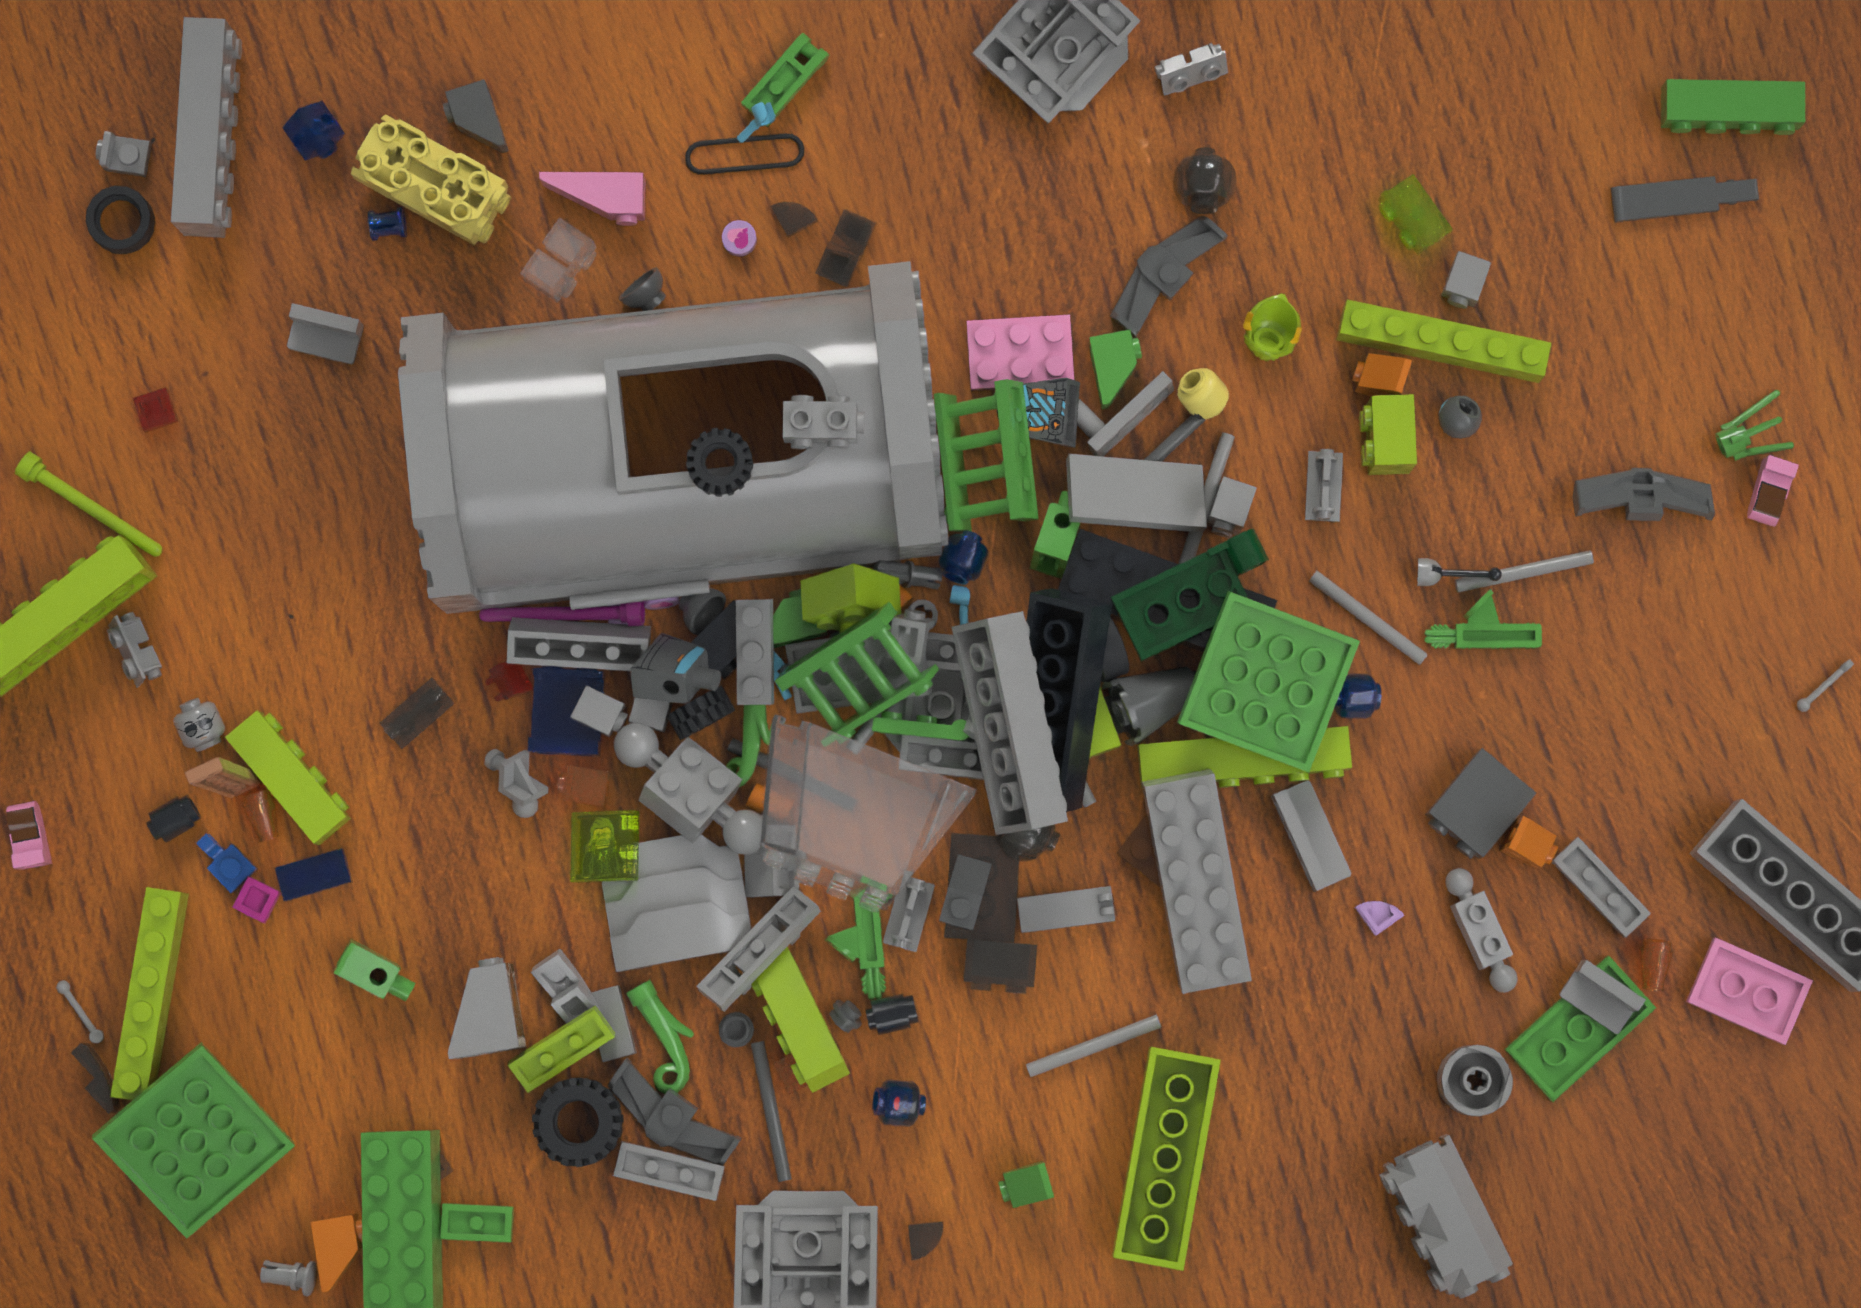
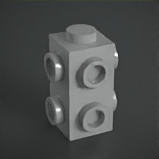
(821, 422)

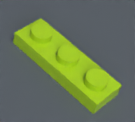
(561, 1049)

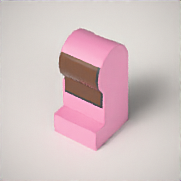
(1771, 490)
(27, 836)

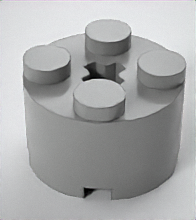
(1491, 1069)

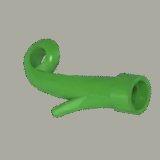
(754, 729)
(666, 1029)

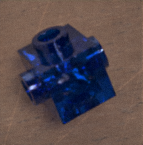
(314, 131)

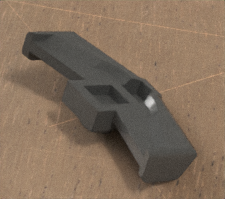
(1164, 271)
(1643, 494)
(669, 1118)

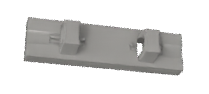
(759, 948)

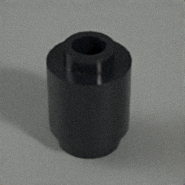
(173, 818)
(892, 1014)

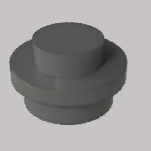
(846, 1015)
(736, 1029)

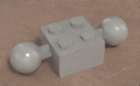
(688, 788)

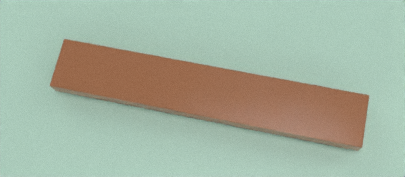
(223, 777)

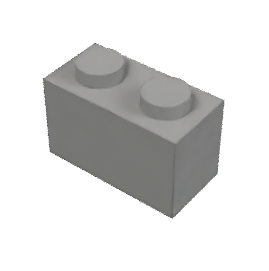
(1230, 507)

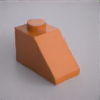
(1381, 375)
(1529, 843)
(336, 1247)

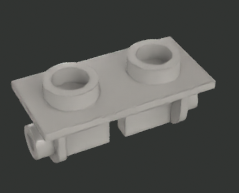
(1206, 65)
(1324, 485)
(137, 661)
(909, 915)

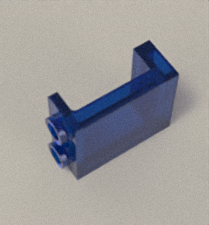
(553, 703)

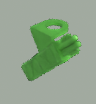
(1485, 630)
(865, 943)

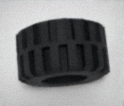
(547, 1129)

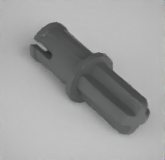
(911, 574)

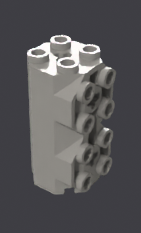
(1447, 1218)

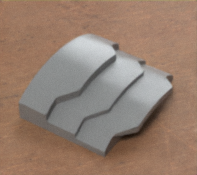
(1057, 51)
(945, 703)
(681, 907)
(806, 1252)

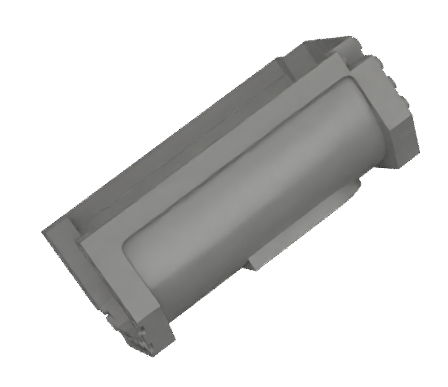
(528, 459)

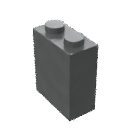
(1479, 805)

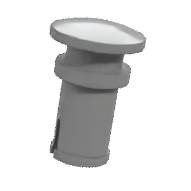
(290, 1275)

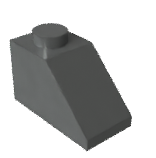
(475, 114)
(965, 892)

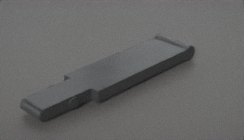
(1679, 197)

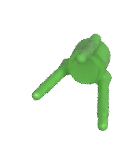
(1734, 440)

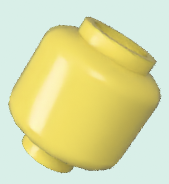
(1202, 393)

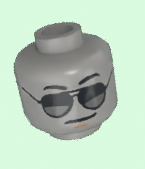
(199, 724)

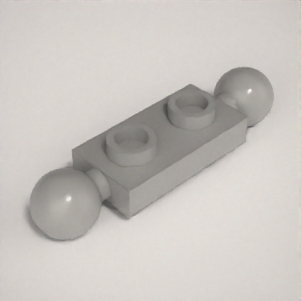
(1481, 930)

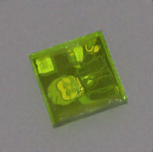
(604, 846)

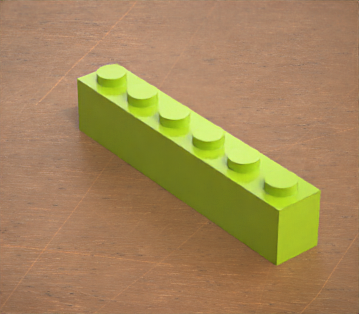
(1443, 341)
(1236, 763)
(149, 992)

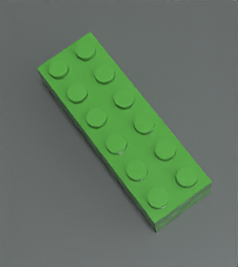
(401, 1219)

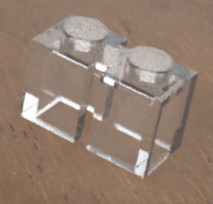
(568, 246)

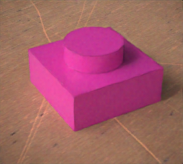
(256, 899)

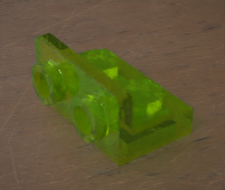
(1414, 215)

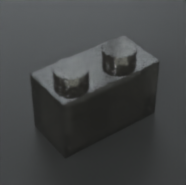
(1000, 965)

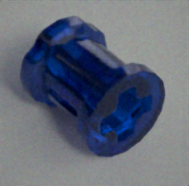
(387, 223)

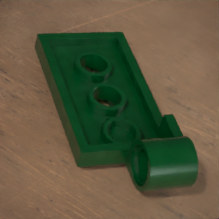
(1207, 574)

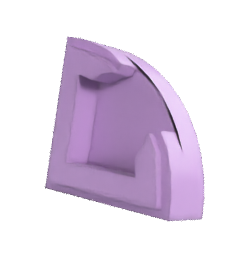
(1378, 915)

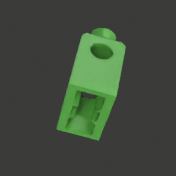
(1055, 543)
(359, 961)

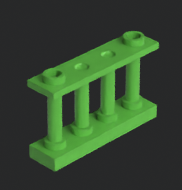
(1016, 450)
(852, 642)

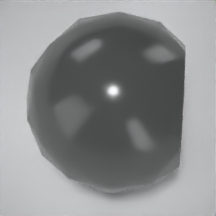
(1460, 417)

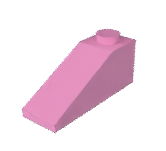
(609, 194)

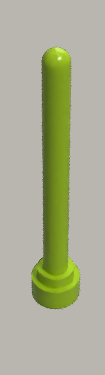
(33, 469)

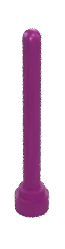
(628, 613)

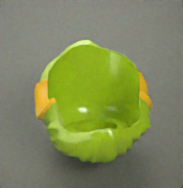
(1272, 328)

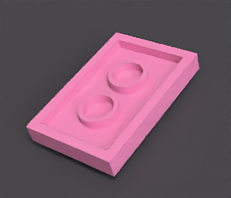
(1019, 350)
(1749, 991)

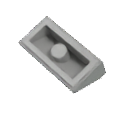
(613, 1009)

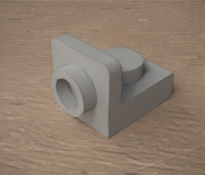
(123, 154)
(912, 633)

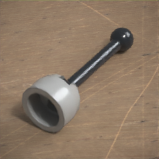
(1431, 572)

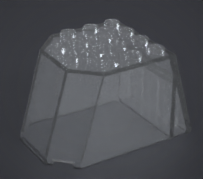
(851, 813)

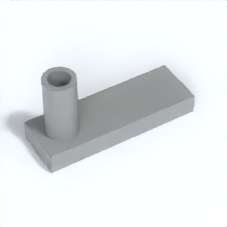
(1106, 436)

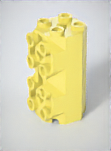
(431, 180)

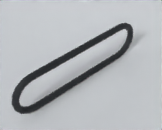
(749, 167)

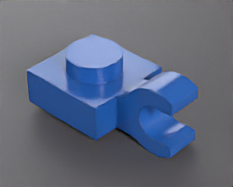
(229, 865)

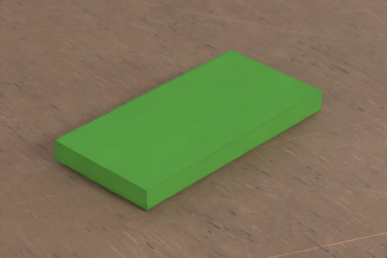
(1569, 1042)

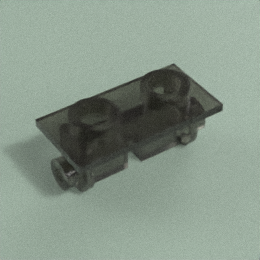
(416, 713)

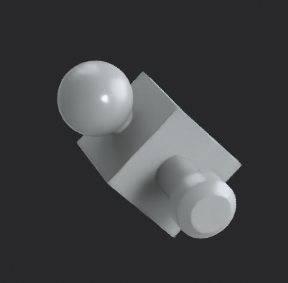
(516, 782)

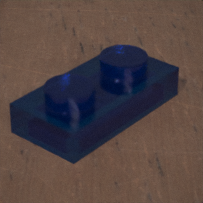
(313, 875)

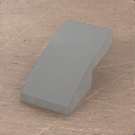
(564, 985)

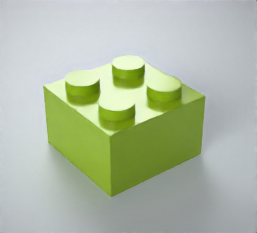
(1389, 434)
(847, 596)

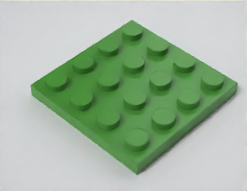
(1268, 681)
(193, 1140)

